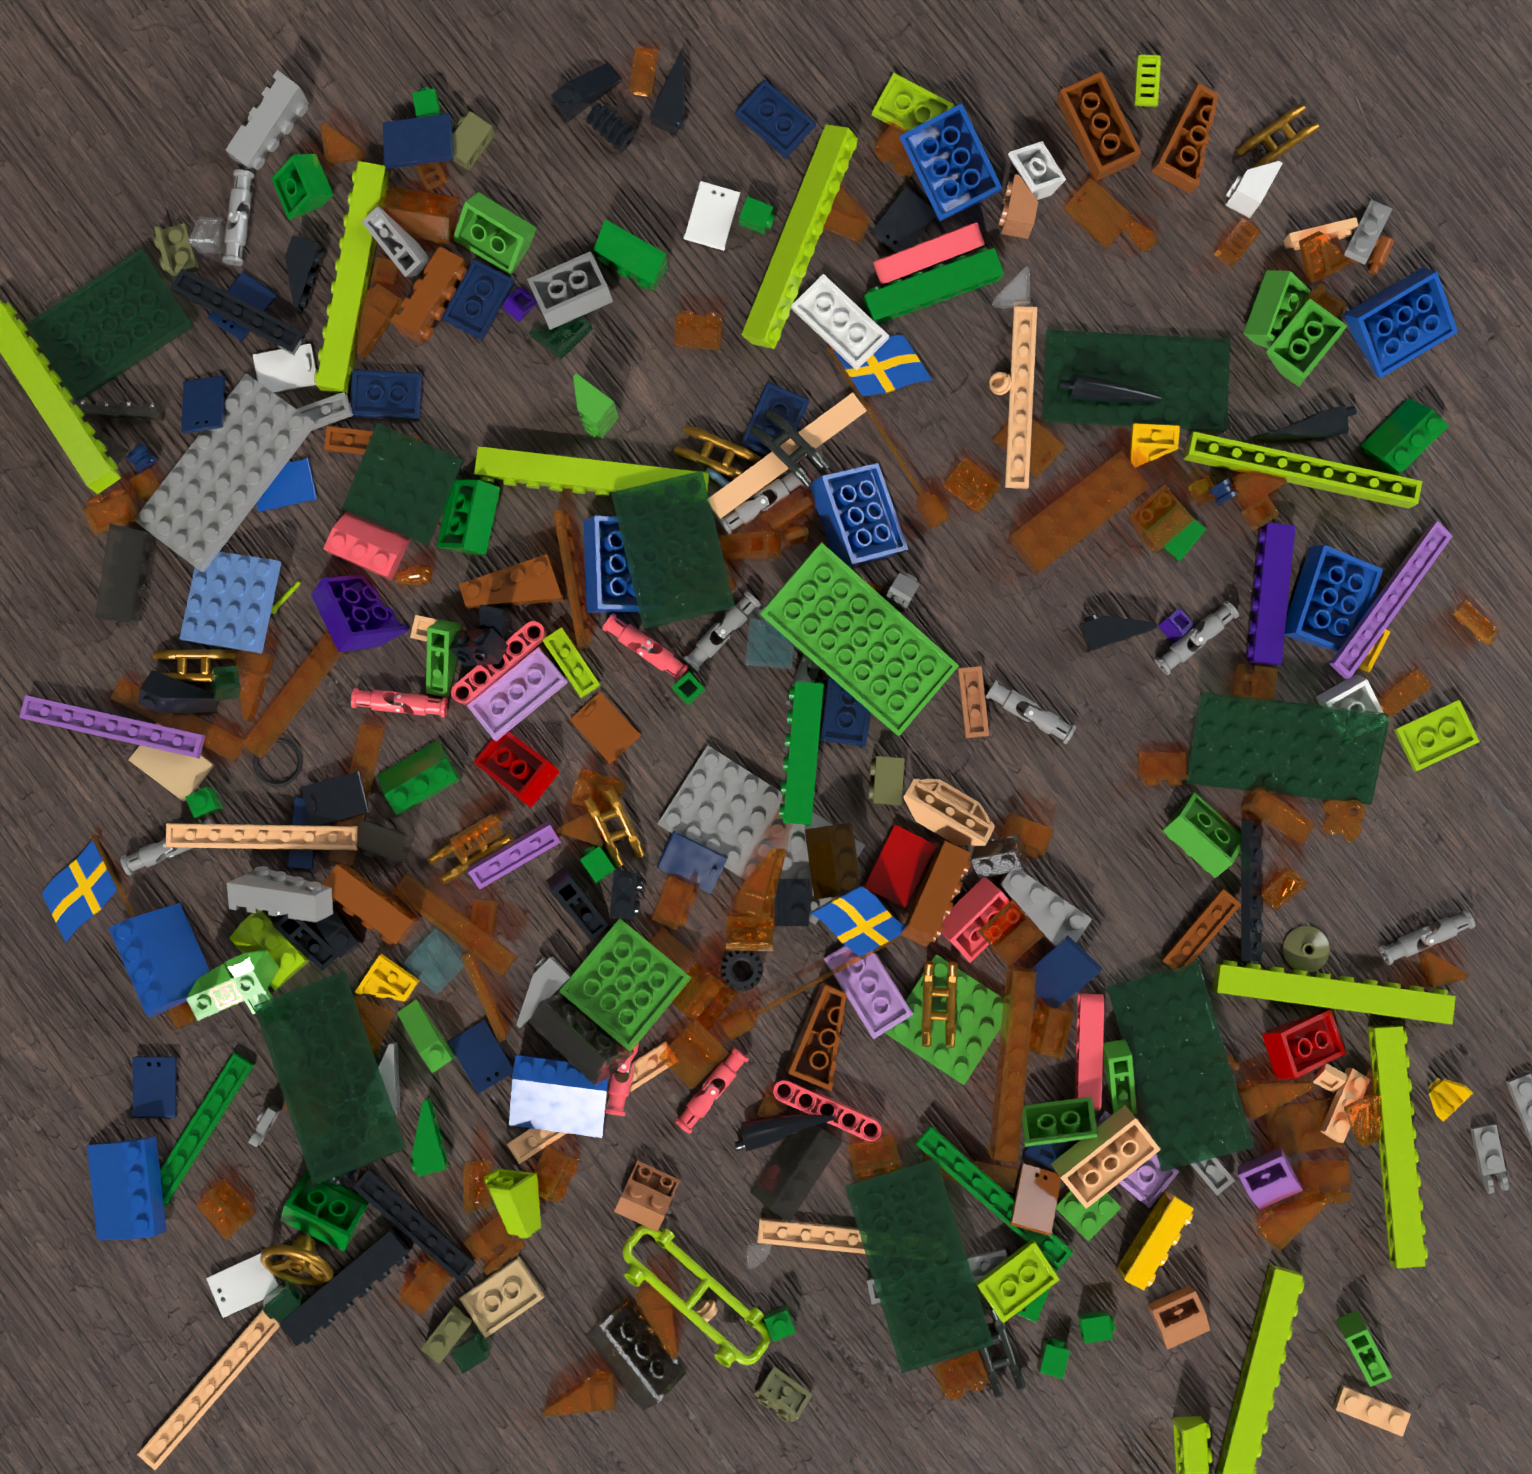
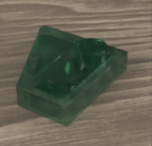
(563, 337)

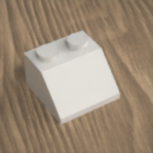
(1037, 169)
(1251, 188)
(1351, 694)

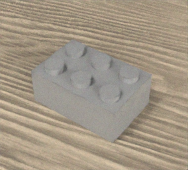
(570, 290)

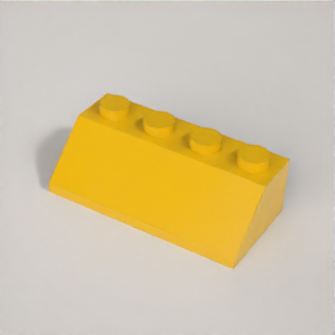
(1155, 1240)

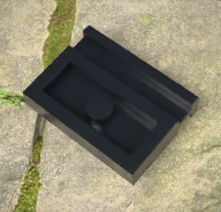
(792, 902)

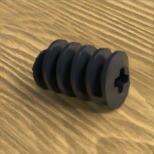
(611, 126)

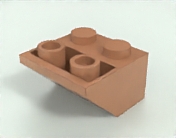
(1018, 209)
(647, 1196)
(1179, 1317)

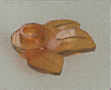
(1341, 821)

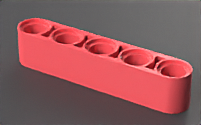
(929, 253)
(510, 658)
(1089, 1047)
(839, 1111)

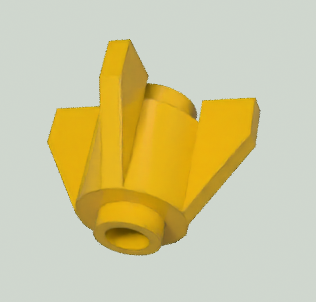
(1447, 1097)

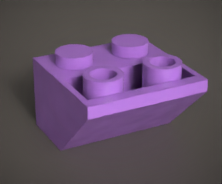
(1269, 1178)

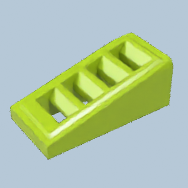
(1147, 65)

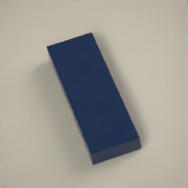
(301, 857)

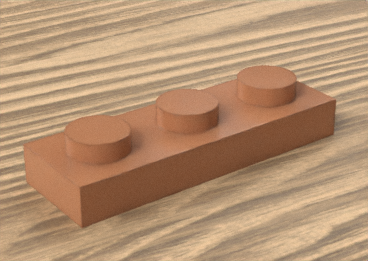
(973, 702)

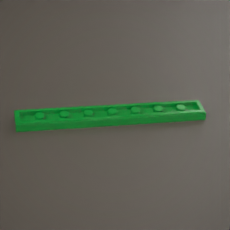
(203, 1124)
(988, 1192)

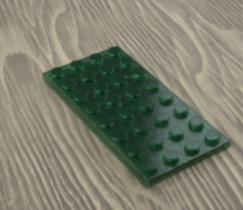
(1184, 371)
(1286, 747)
(1180, 1066)
(329, 1078)
(919, 1265)

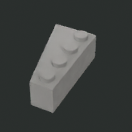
(268, 123)
(280, 895)

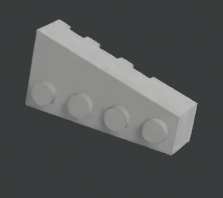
(1045, 908)

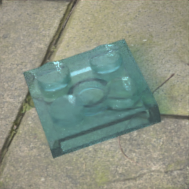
(767, 647)
(436, 961)

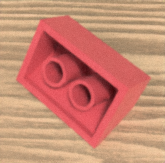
(367, 545)
(970, 915)

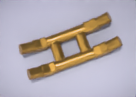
(1281, 123)
(711, 440)
(182, 656)
(610, 838)
(465, 863)
(950, 994)

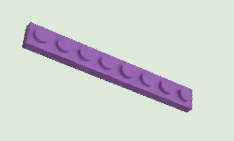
(1390, 599)
(112, 726)

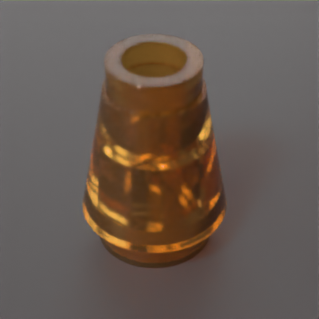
(1141, 235)
(414, 576)

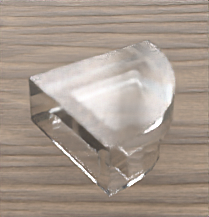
(757, 1254)

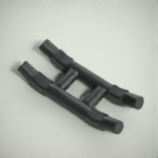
(789, 461)
(1009, 1359)

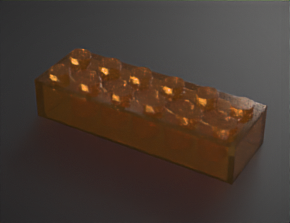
(1078, 513)

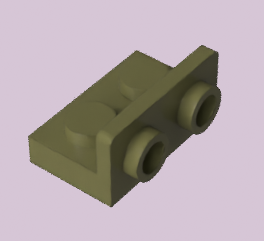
(175, 249)
(783, 1395)

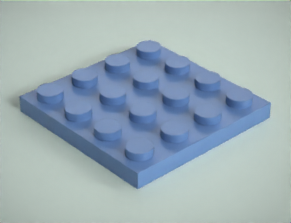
(231, 602)

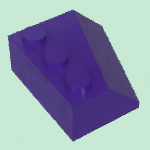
(355, 613)

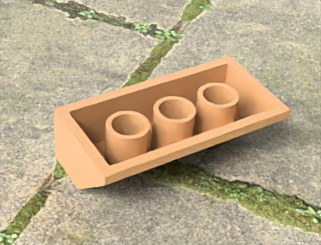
(1102, 1162)

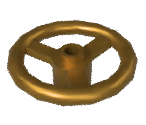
(300, 1259)

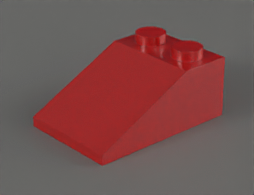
(517, 768)
(1303, 1045)

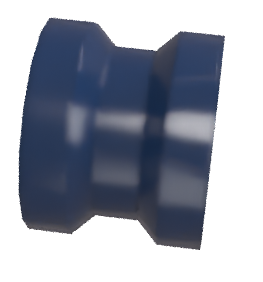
(141, 458)
(1223, 491)

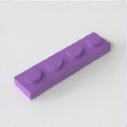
(513, 855)

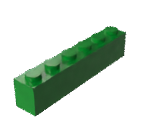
(933, 286)
(802, 753)

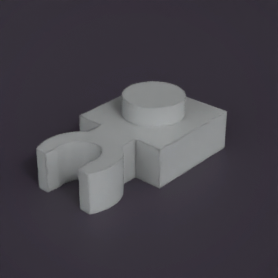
(266, 1121)

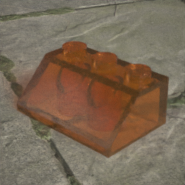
(423, 213)

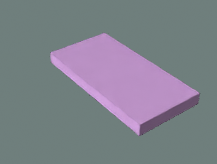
(517, 693)
(870, 991)
(1147, 1180)

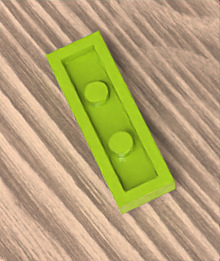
(571, 662)

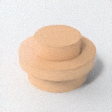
(1000, 383)
(707, 1309)

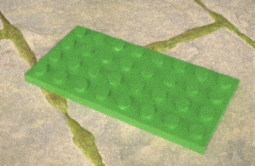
(858, 639)

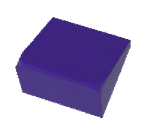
(519, 304)
(1176, 625)

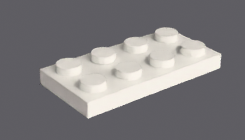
(840, 322)

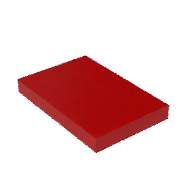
(900, 866)

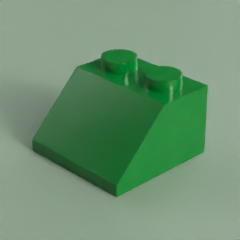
(301, 185)

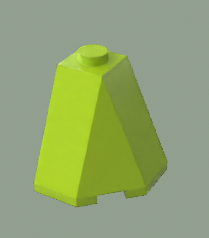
(516, 1200)

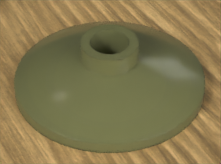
(1295, 944)

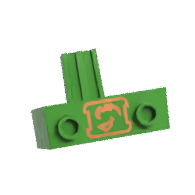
(235, 981)

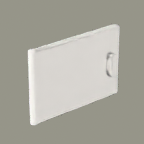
(712, 215)
(283, 371)
(241, 1285)

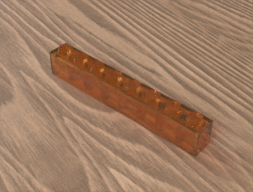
(1012, 1063)

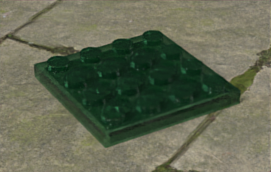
(403, 484)

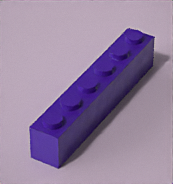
(1271, 594)

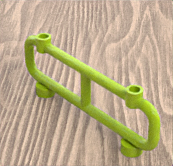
(638, 1272)

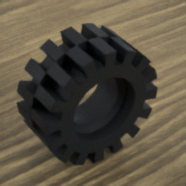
(737, 983)

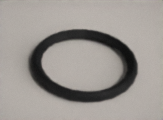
(290, 779)

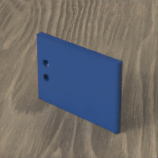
(290, 487)

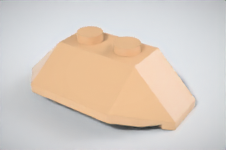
(948, 812)

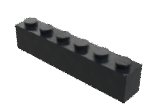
(345, 1286)

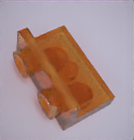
(225, 1209)

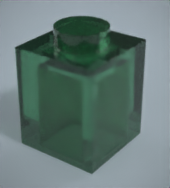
(225, 683)
(282, 1301)
(471, 1352)

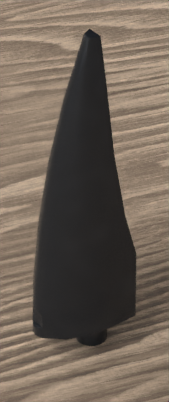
(1102, 390)
(1317, 426)
(768, 1130)

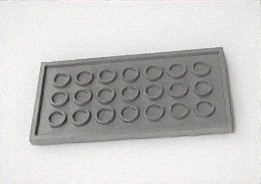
(225, 473)
(740, 818)

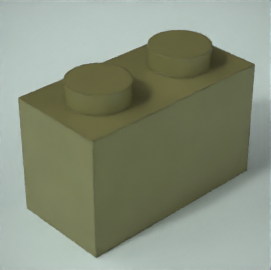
(471, 140)
(887, 781)
(446, 1334)

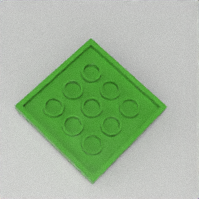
(625, 985)
(976, 1023)

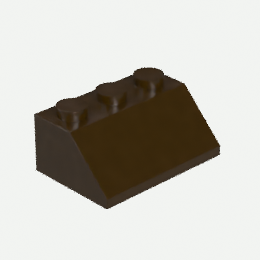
(832, 860)

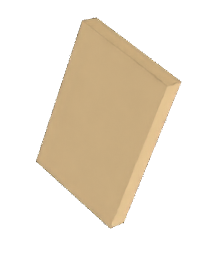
(173, 771)
(502, 1297)

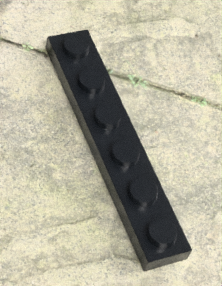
(237, 311)
(1251, 890)
(414, 1225)

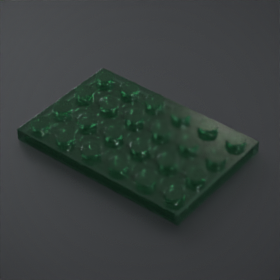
(109, 325)
(673, 550)

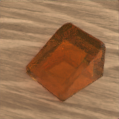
(1200, 491)

